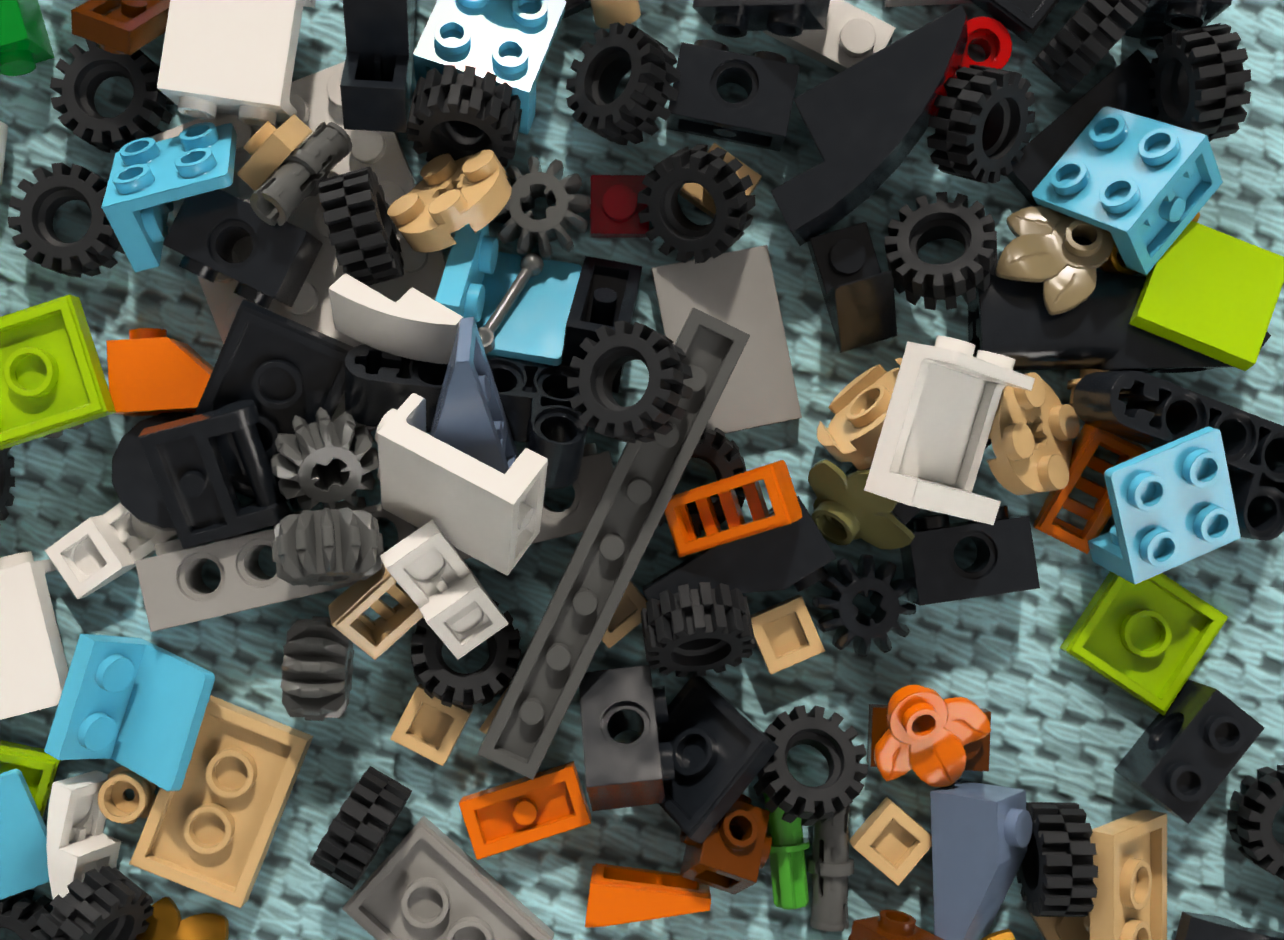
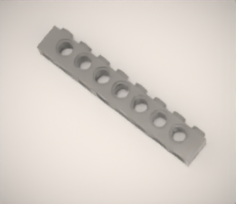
(178, 596)

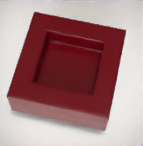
(616, 207)

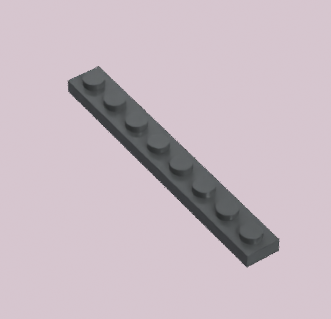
(608, 557)

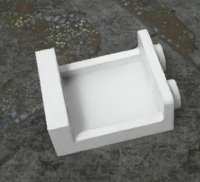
(231, 58)
(941, 428)
(471, 503)
(30, 642)

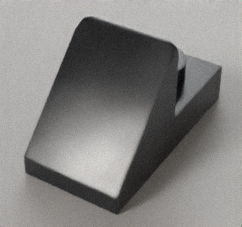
(853, 287)

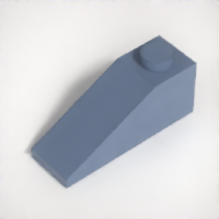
(469, 404)
(976, 853)

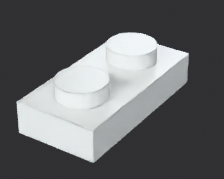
(847, 37)

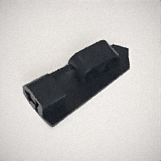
(1094, 335)

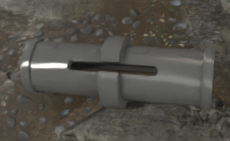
(301, 174)
(830, 873)

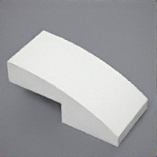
(408, 328)
(104, 549)
(444, 589)
(76, 831)

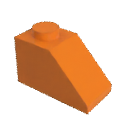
(155, 374)

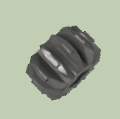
(558, 217)
(319, 444)
(327, 547)
(316, 670)

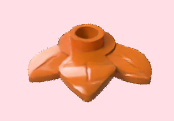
(933, 741)

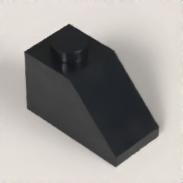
(602, 296)

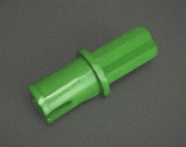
(787, 861)

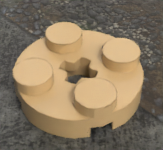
(449, 198)
(859, 417)
(1032, 439)

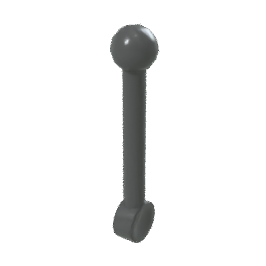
(531, 266)

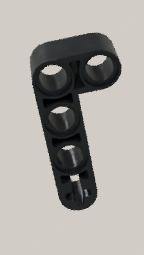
(530, 392)
(1165, 412)

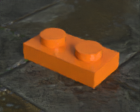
(525, 810)

